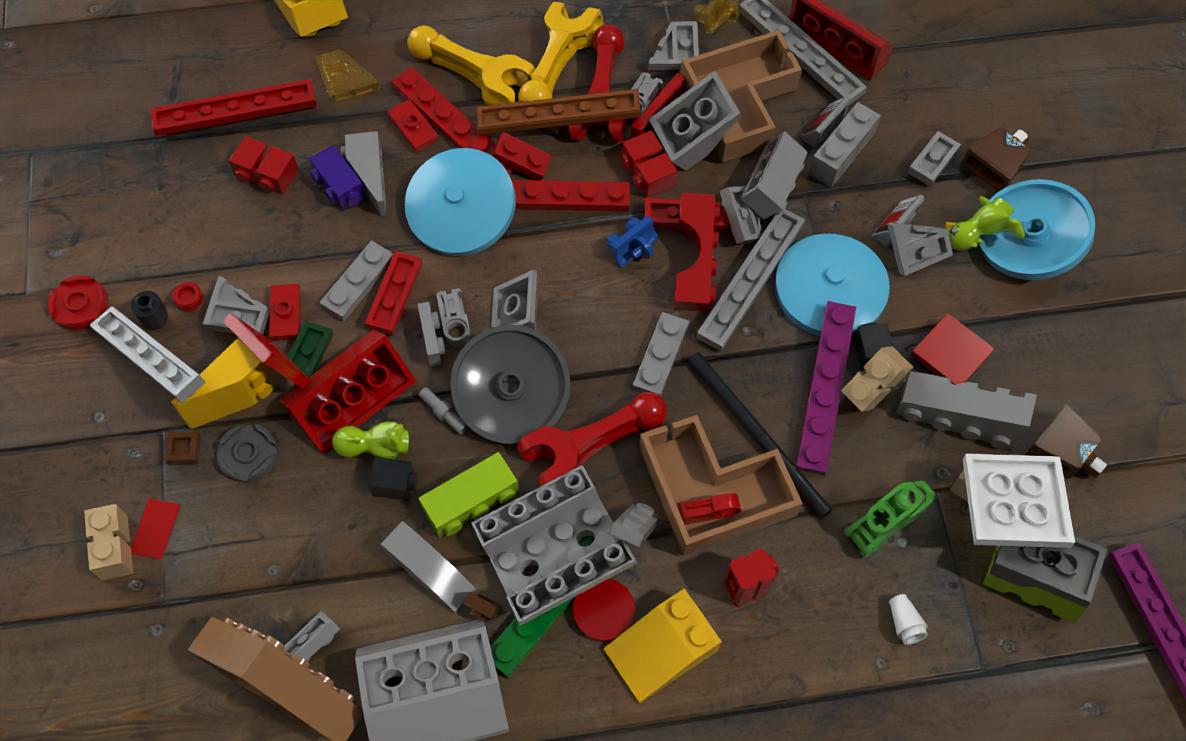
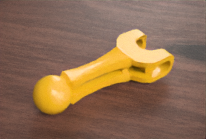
(565, 40)
(487, 72)

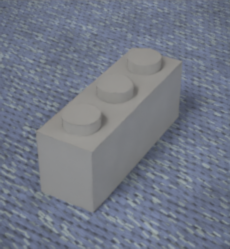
(844, 144)
(774, 176)

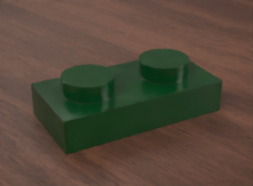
(310, 347)

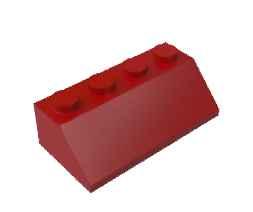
(842, 36)
(348, 389)

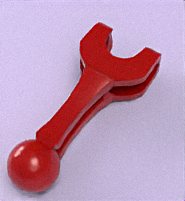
(607, 43)
(576, 446)

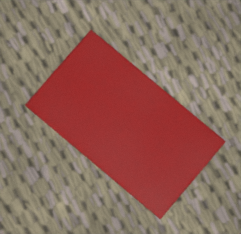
(155, 528)

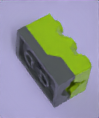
(1049, 575)

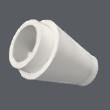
(907, 620)

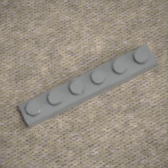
(807, 52)
(750, 279)
(147, 354)

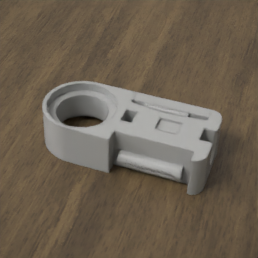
(647, 90)
(453, 315)

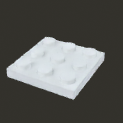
(1018, 501)

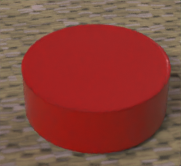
(187, 296)

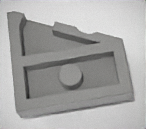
(675, 46)
(743, 220)
(918, 246)
(230, 300)

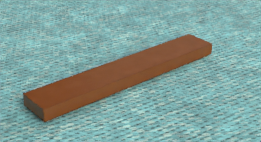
(558, 111)

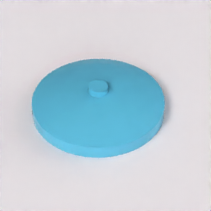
(460, 202)
(1056, 229)
(834, 271)

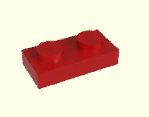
(521, 156)

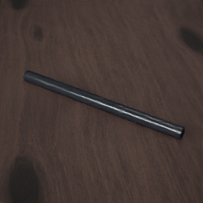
(758, 433)

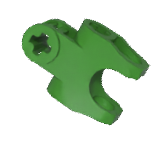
(889, 516)

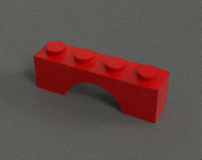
(697, 219)

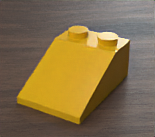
(311, 15)
(231, 384)
(663, 646)

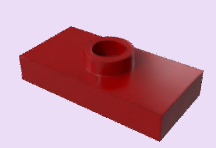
(413, 125)
(285, 312)

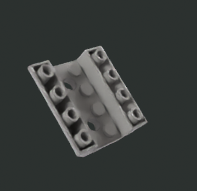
(546, 532)
(432, 697)

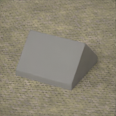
(516, 301)

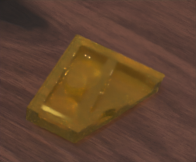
(344, 76)

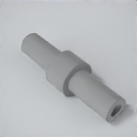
(443, 410)

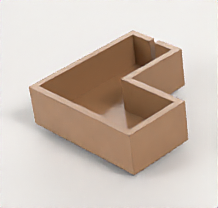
(750, 74)
(690, 472)
(278, 677)

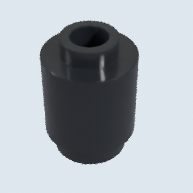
(149, 310)

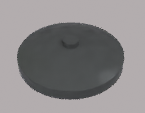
(509, 383)

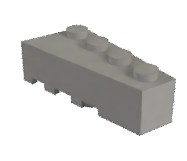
(966, 409)

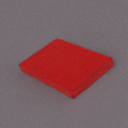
(266, 350)

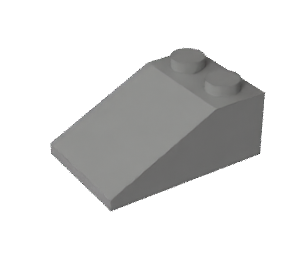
(696, 121)

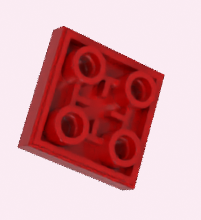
(952, 351)

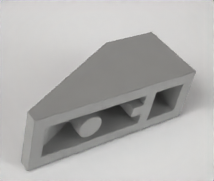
(364, 157)

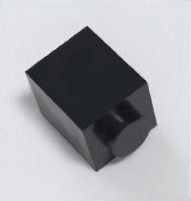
(870, 340)
(392, 479)

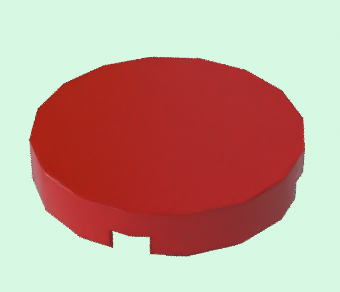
(77, 302)
(604, 611)

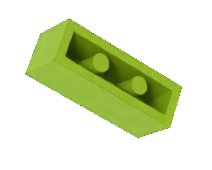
(469, 495)

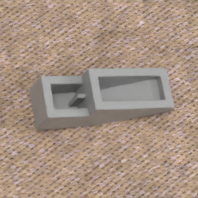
(427, 566)

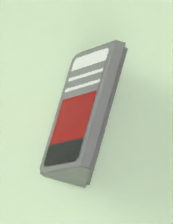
(825, 122)
(902, 213)

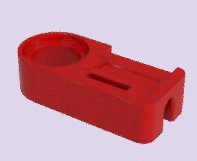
(710, 509)

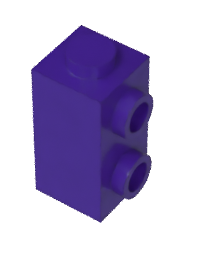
(337, 177)

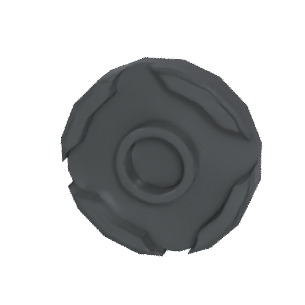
(247, 453)

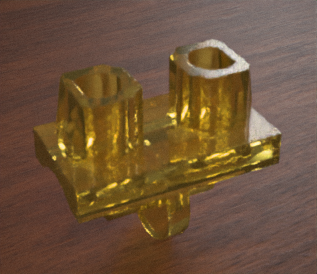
(716, 13)

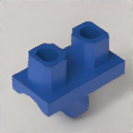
(635, 242)

